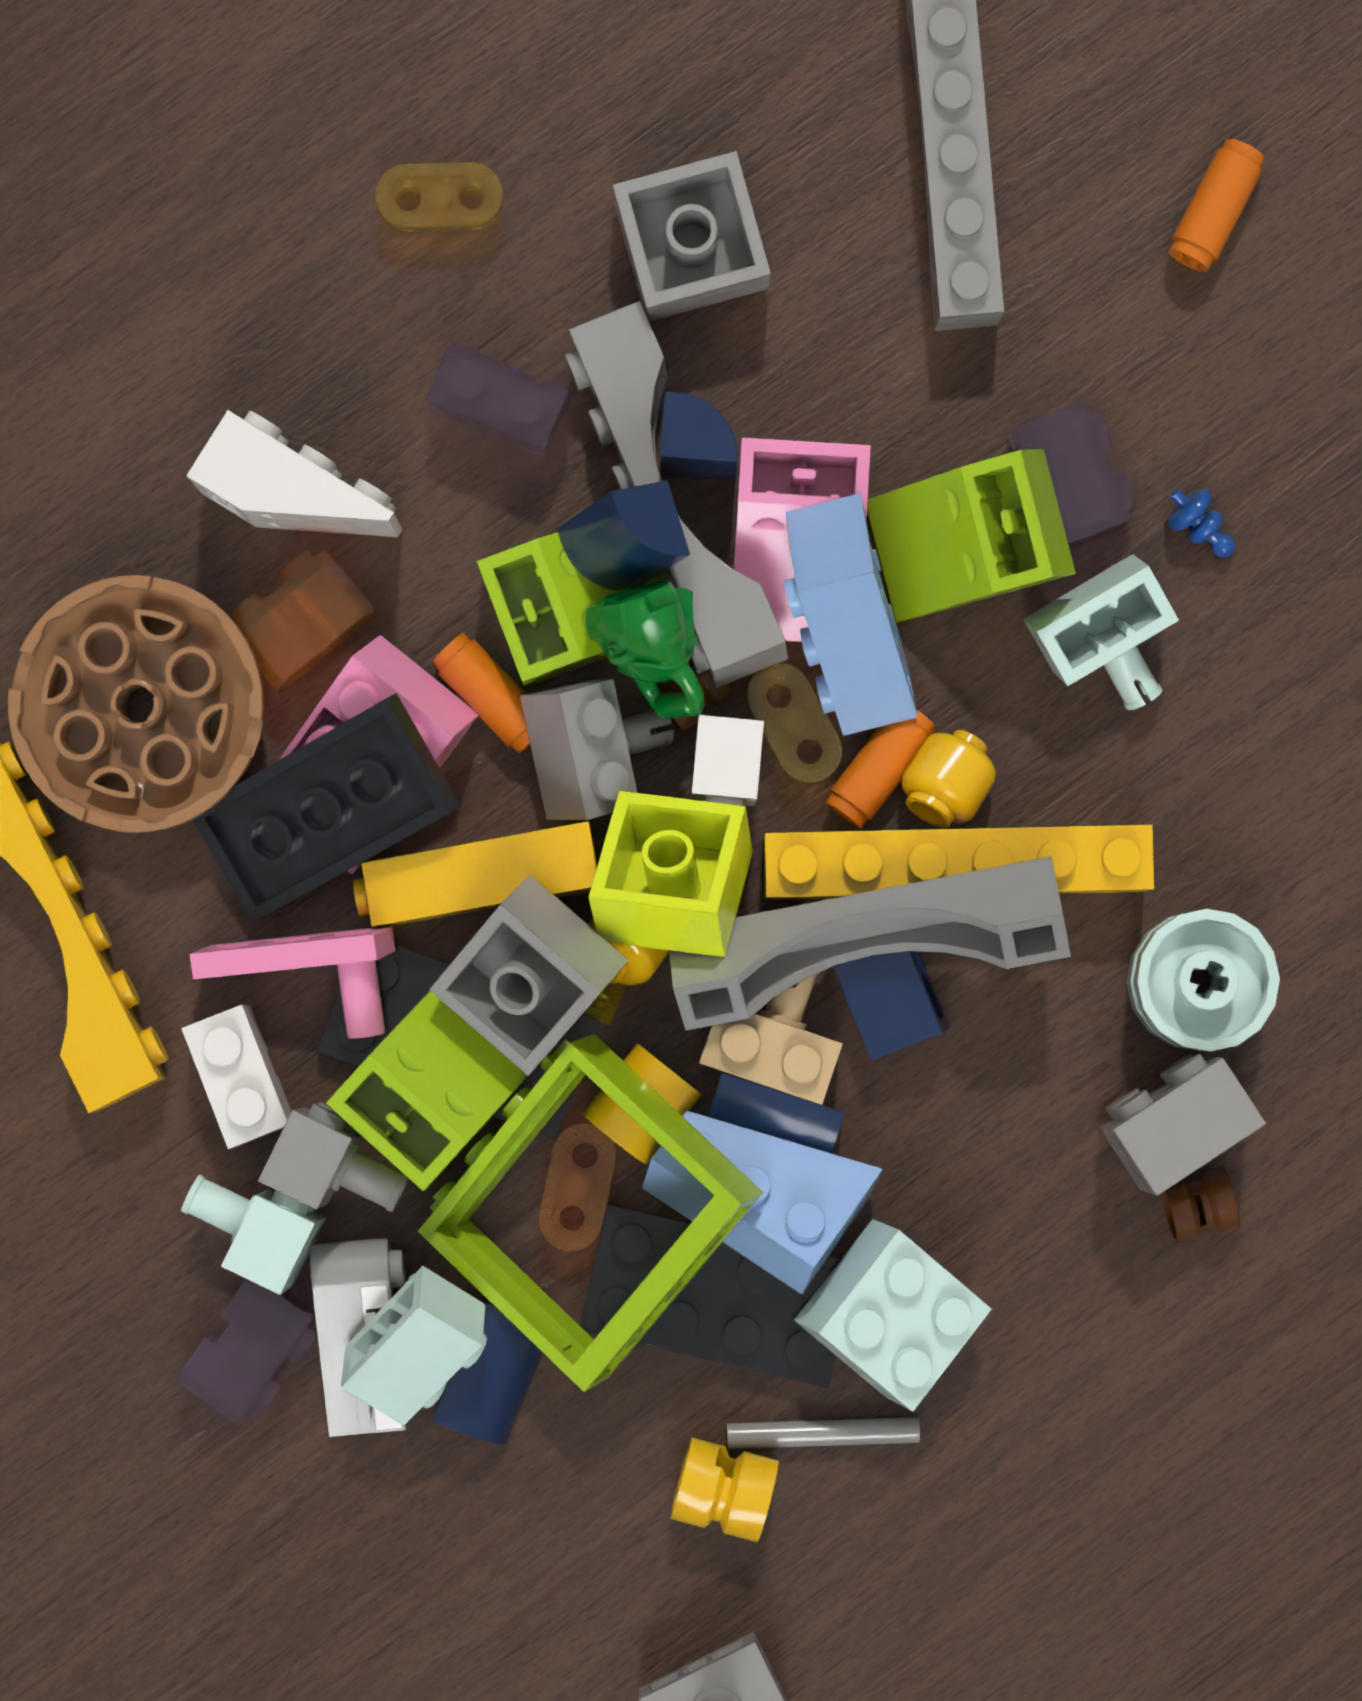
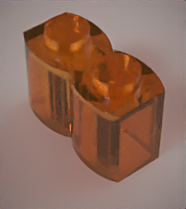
(302, 618)

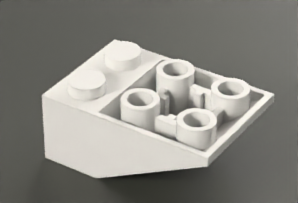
(276, 488)

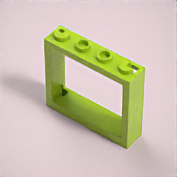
(509, 1288)

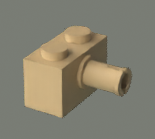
(775, 1047)

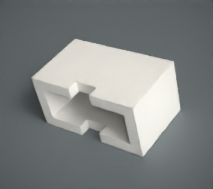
(727, 760)
(238, 1075)

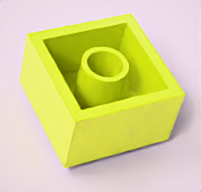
(671, 873)

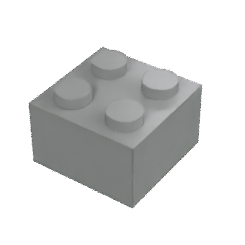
(691, 236)
(528, 974)
(1181, 1122)

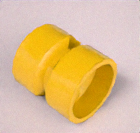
(619, 1125)
(724, 1489)

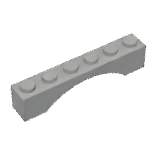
(956, 164)
(628, 378)
(990, 914)

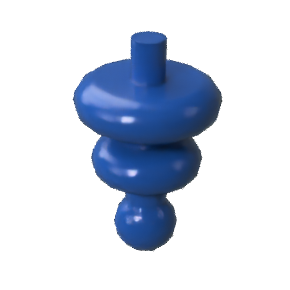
(1204, 526)

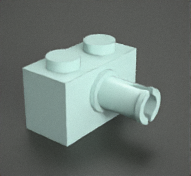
(1103, 626)
(268, 1231)
(414, 1346)

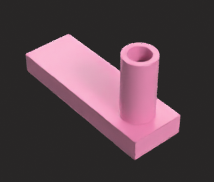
(351, 950)

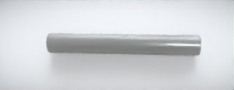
(823, 1433)

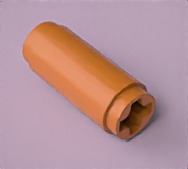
(1216, 205)
(485, 689)
(878, 769)

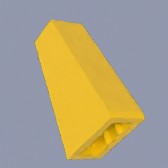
(475, 875)

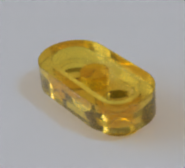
(440, 193)
(797, 722)

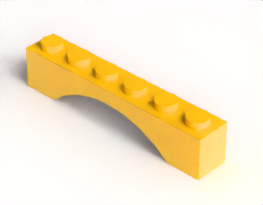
(865, 861)
(103, 1039)

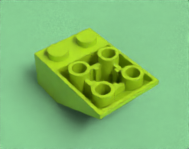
(970, 534)
(543, 608)
(427, 1090)

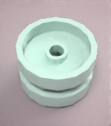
(1240, 973)

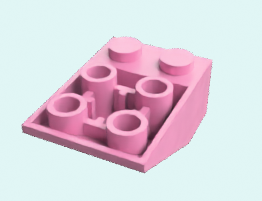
(779, 479)
(377, 674)

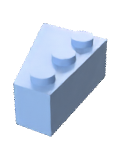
(847, 617)
(804, 1204)

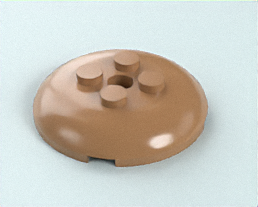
(75, 689)

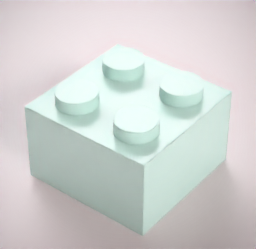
(893, 1314)

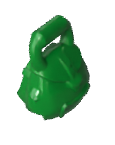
(651, 639)

